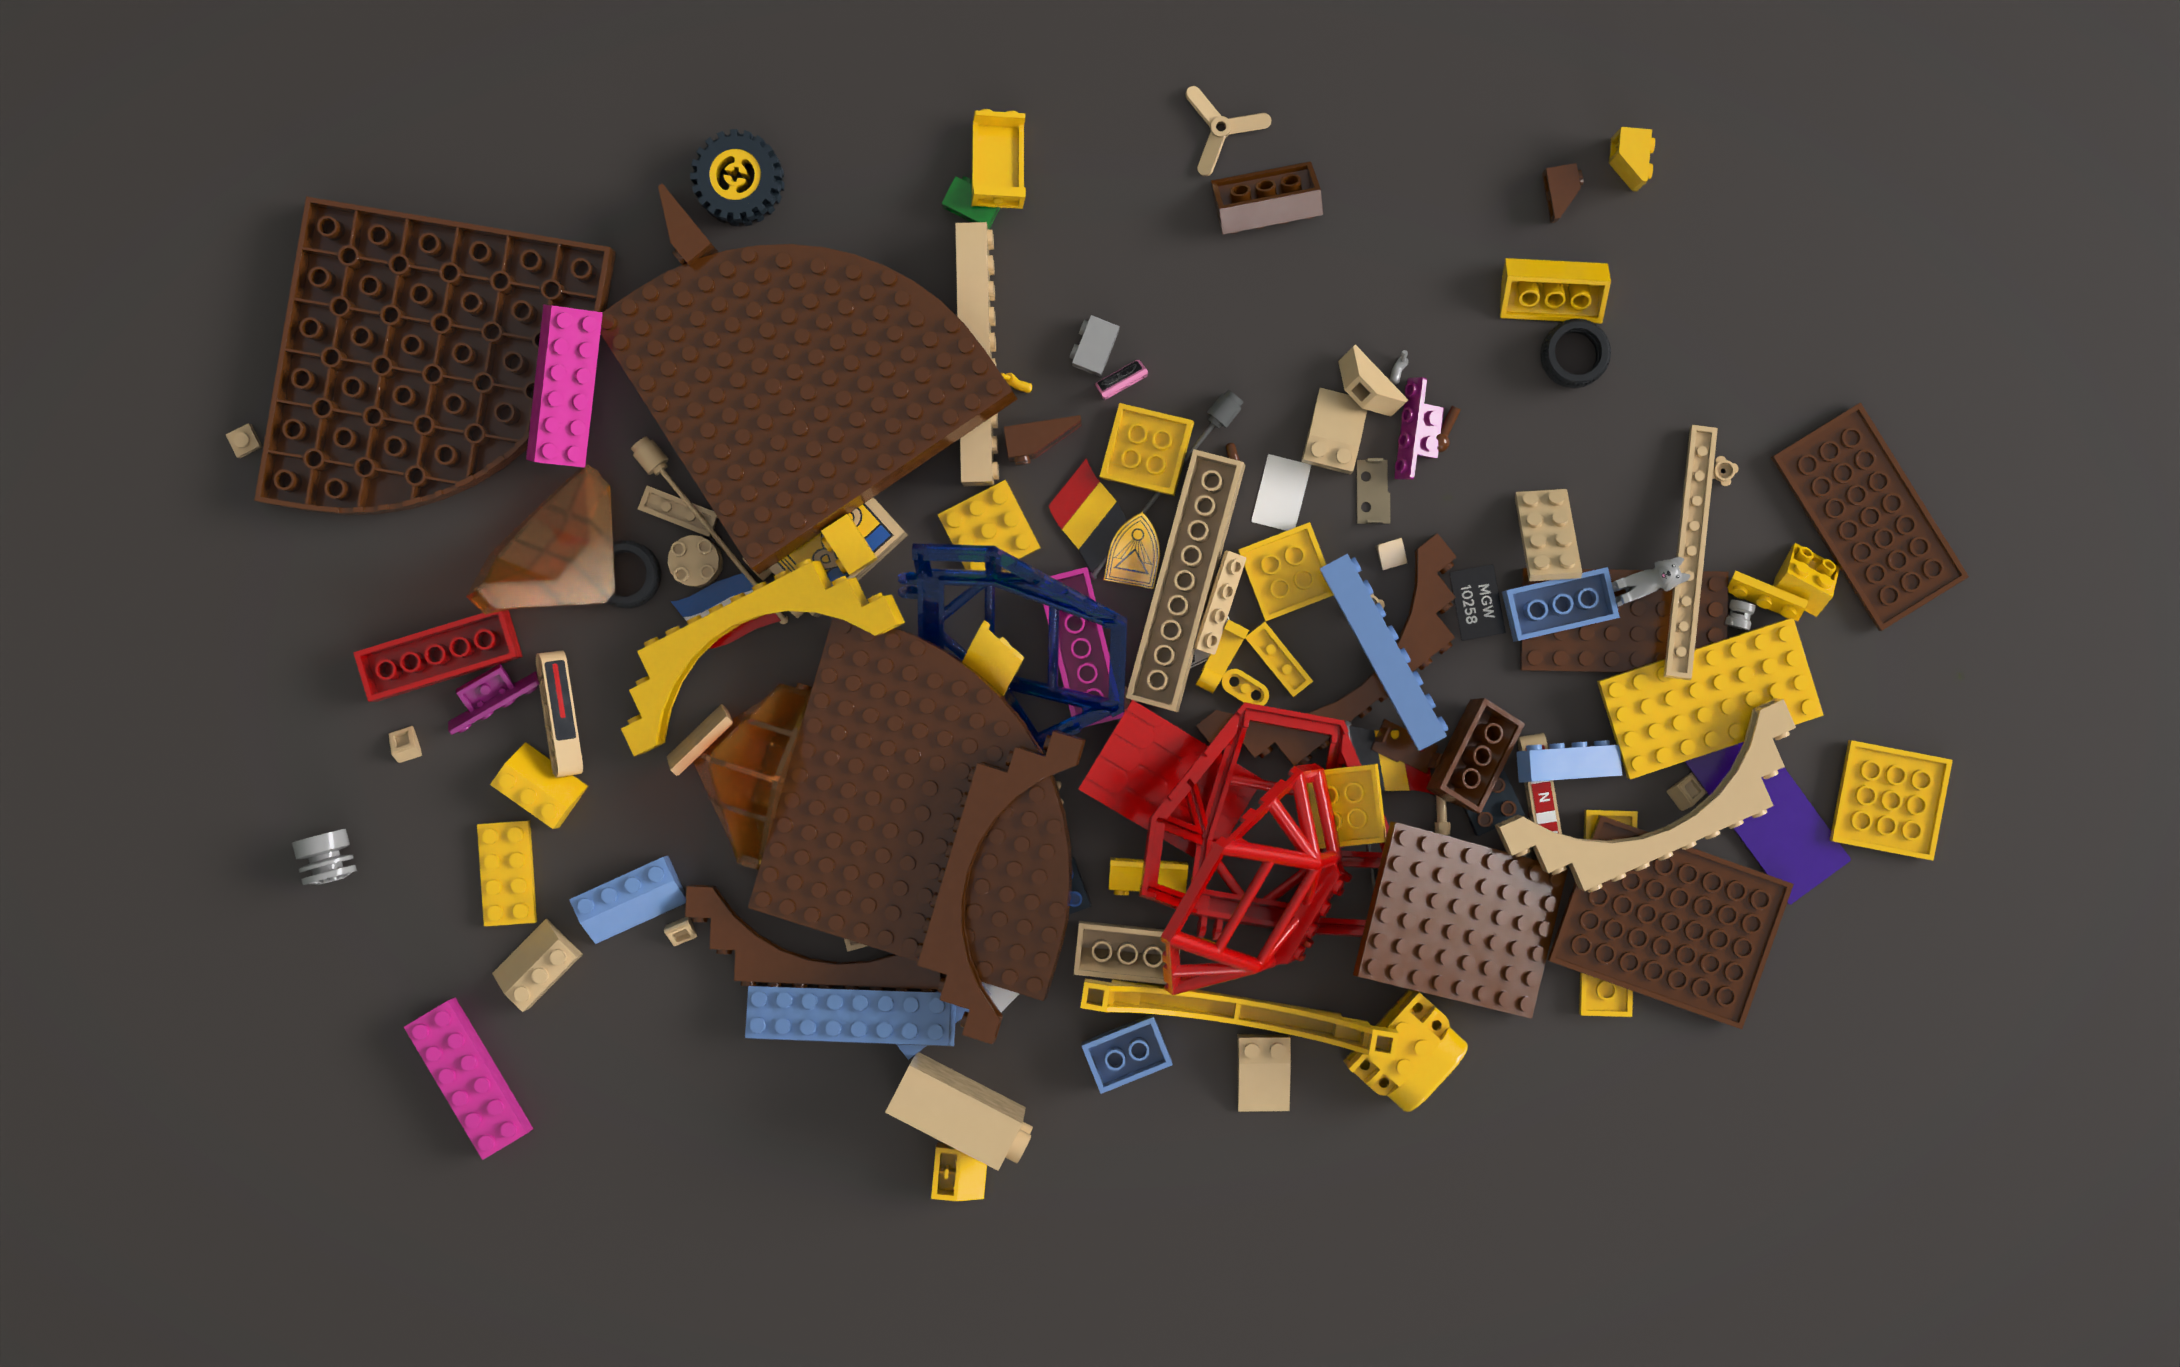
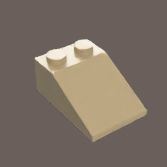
(1334, 432)
(1264, 1072)

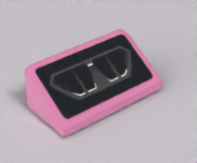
(1121, 379)

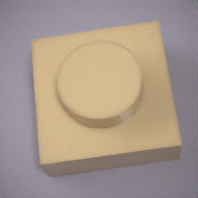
(244, 440)

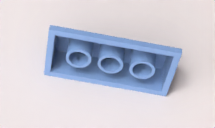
(629, 900)

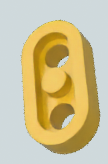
(1245, 687)

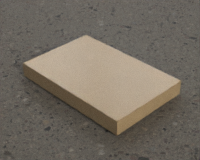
(699, 740)

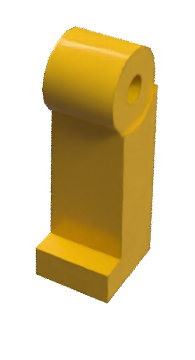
(1217, 664)

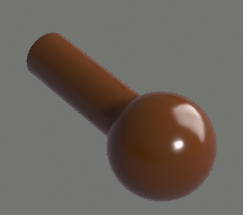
(1443, 439)

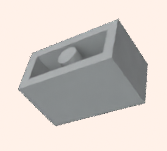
(1095, 345)

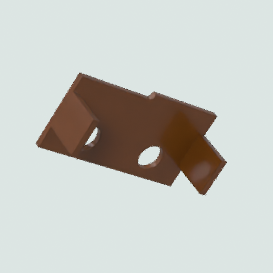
(1403, 748)

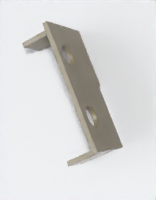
(1373, 491)

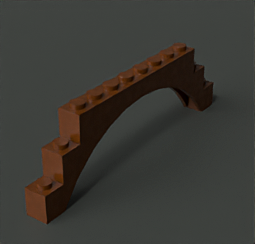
(1420, 636)
(946, 939)
(764, 961)

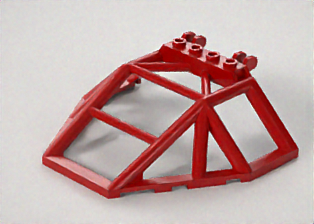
(1221, 905)
(1305, 908)

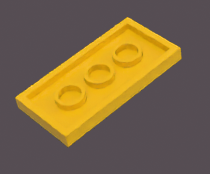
(507, 873)

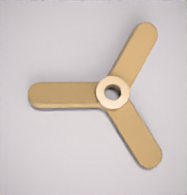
(1217, 138)

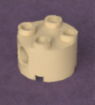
(695, 561)

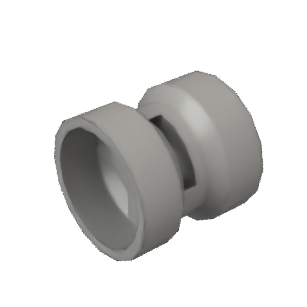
(1737, 620)

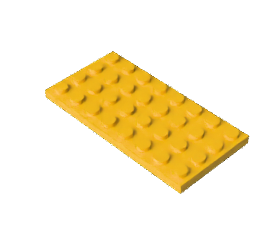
(1676, 720)

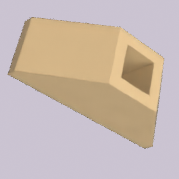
(1368, 384)

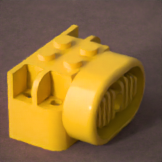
(1424, 1053)

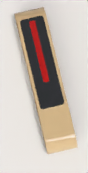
(559, 713)

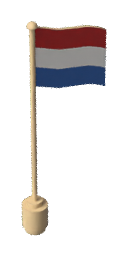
(654, 461)

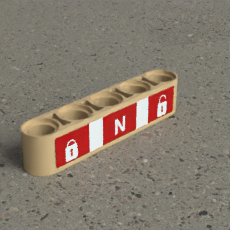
(1541, 794)

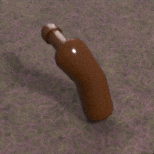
(1232, 452)

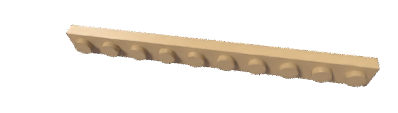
(1692, 548)

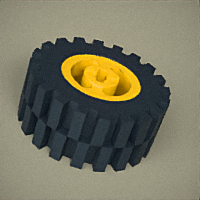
(730, 204)

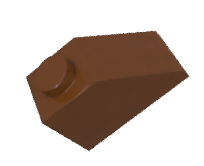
(1561, 187)

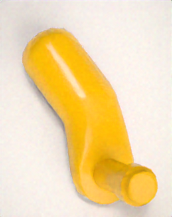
(1019, 385)

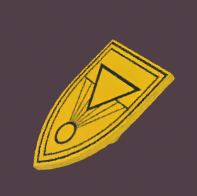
(1134, 554)

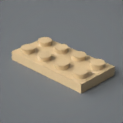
(1548, 535)

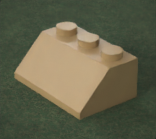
(536, 965)

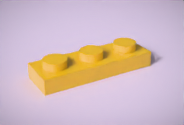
(1767, 596)
(1278, 659)

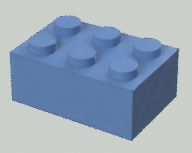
(1126, 1053)

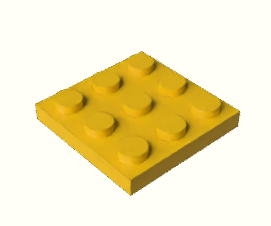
(1146, 449)
(990, 520)
(1286, 571)
(1355, 805)

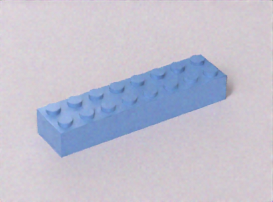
(849, 1016)

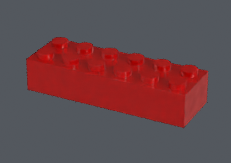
(437, 655)

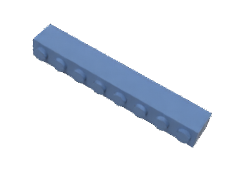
(1383, 652)

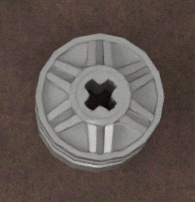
(324, 857)

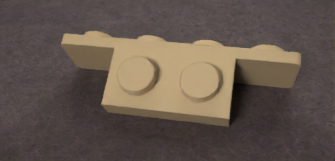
(1220, 602)

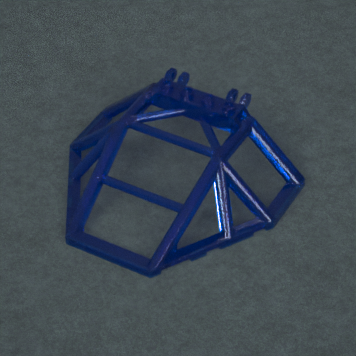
(1033, 585)

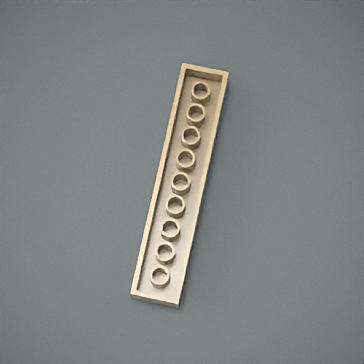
(974, 310)
(1185, 580)

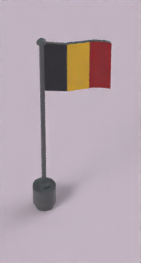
(1092, 514)
(1392, 774)

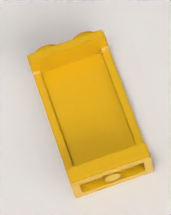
(998, 159)

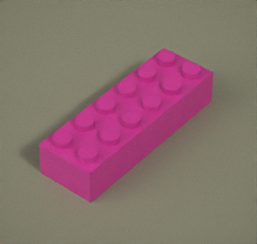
(564, 386)
(1082, 646)
(468, 1078)

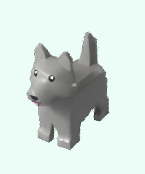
(1664, 575)

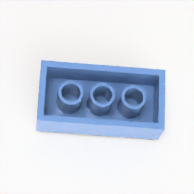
(1560, 604)

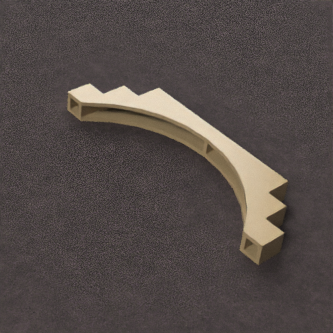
(1733, 800)

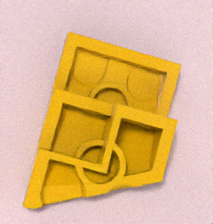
(993, 658)

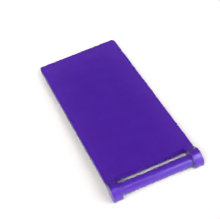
(1790, 837)

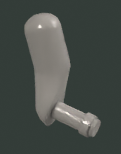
(1400, 364)

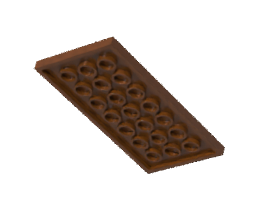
(1869, 517)
(1632, 639)

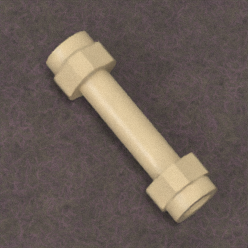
(1441, 826)

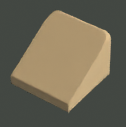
(1391, 554)
(404, 744)
(1686, 792)

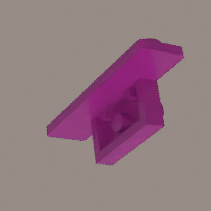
(1418, 429)
(487, 694)

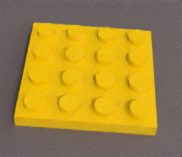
(1891, 800)

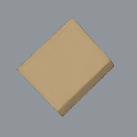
(680, 931)

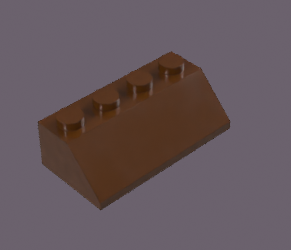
(1267, 198)
(1475, 755)

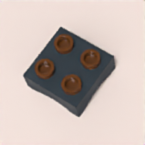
(1499, 807)

